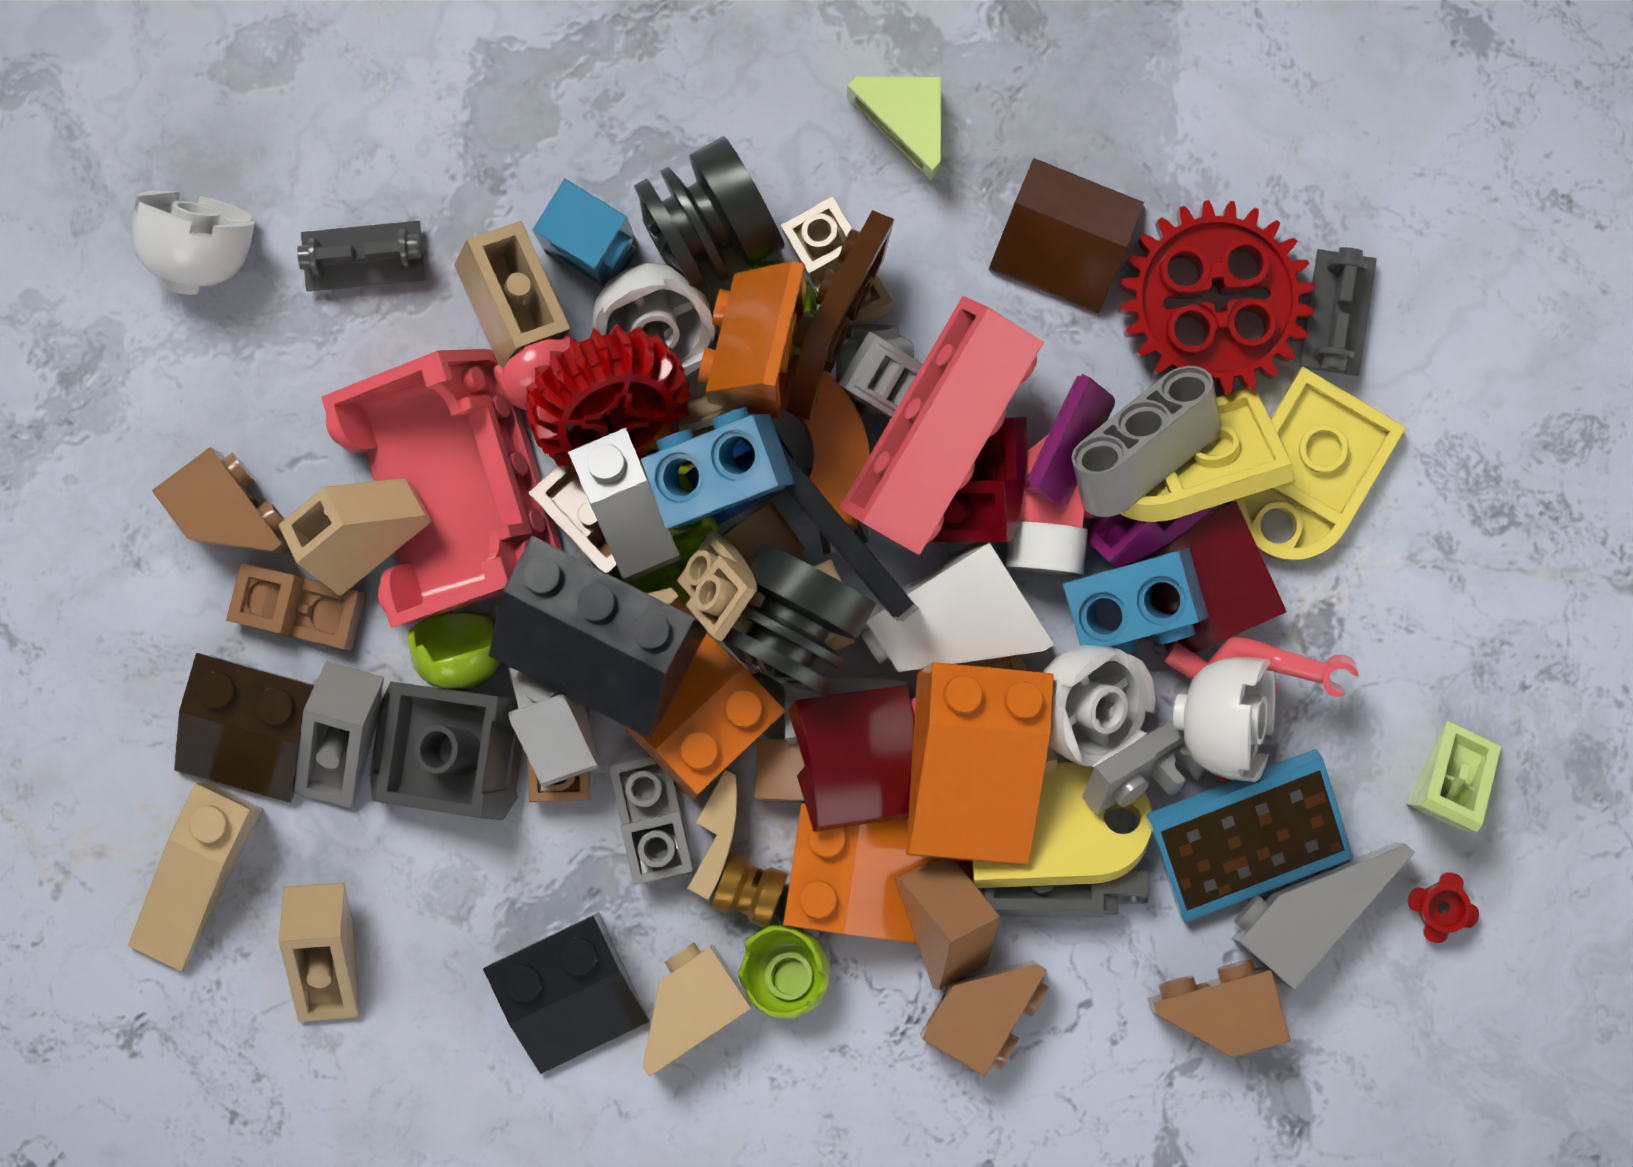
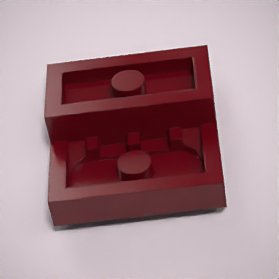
(992, 499)
(1230, 576)
(855, 756)

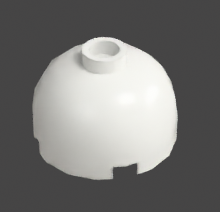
(189, 240)
(660, 304)
(1098, 703)
(1228, 716)

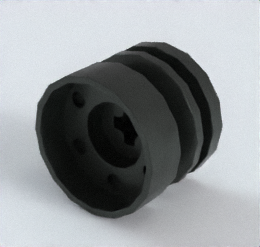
(709, 215)
(796, 619)

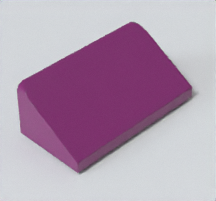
(1082, 412)

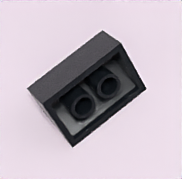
(593, 637)

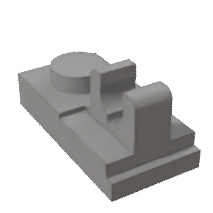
(1126, 773)

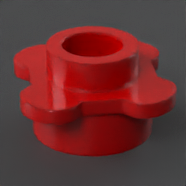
(1460, 911)

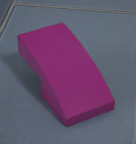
(1128, 540)

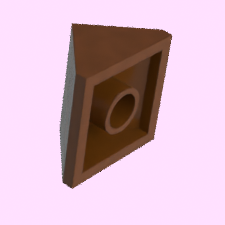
(1066, 235)

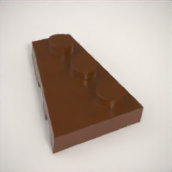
(840, 301)

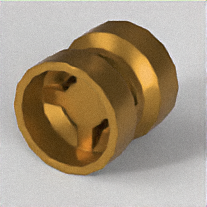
(749, 890)

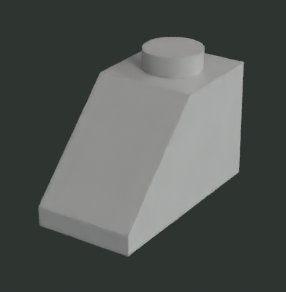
(624, 505)
(337, 733)

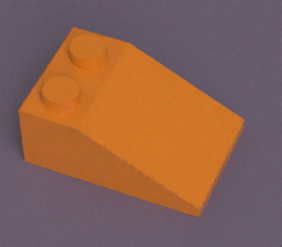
(755, 338)
(709, 719)
(978, 762)
(847, 879)

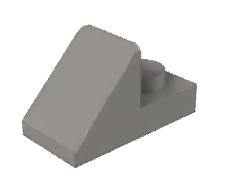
(552, 731)

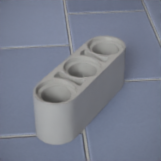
(1146, 441)

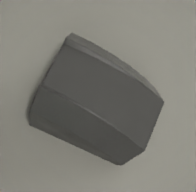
(446, 751)

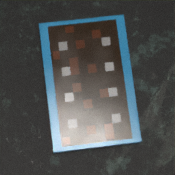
(1250, 836)

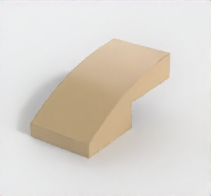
(720, 818)

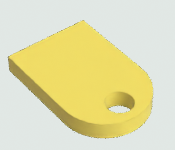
(1335, 458)
(1235, 464)
(1070, 839)

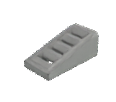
(866, 364)

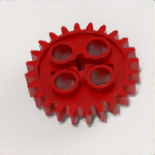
(1207, 245)

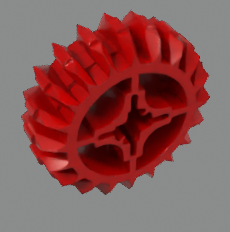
(604, 388)

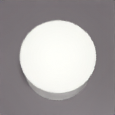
(1047, 549)

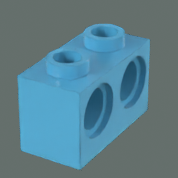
(585, 233)
(720, 481)
(1133, 591)

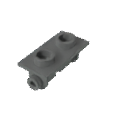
(362, 256)
(1341, 311)

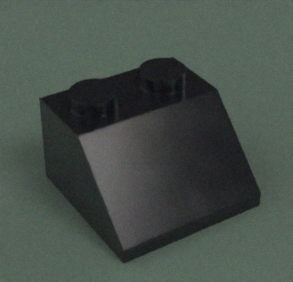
(566, 993)

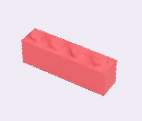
(942, 425)

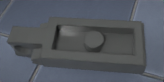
(1071, 900)

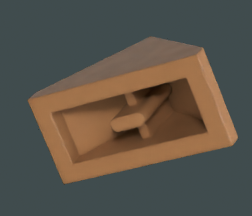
(948, 920)

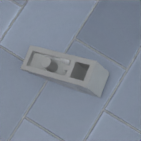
(1307, 918)

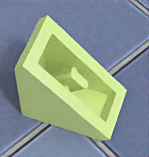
(906, 113)
(1457, 778)

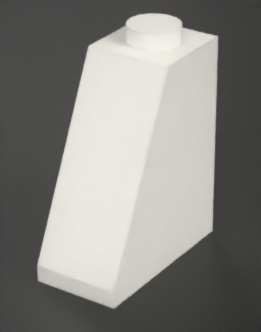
(963, 615)

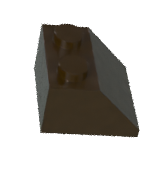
(241, 726)

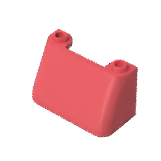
(470, 464)

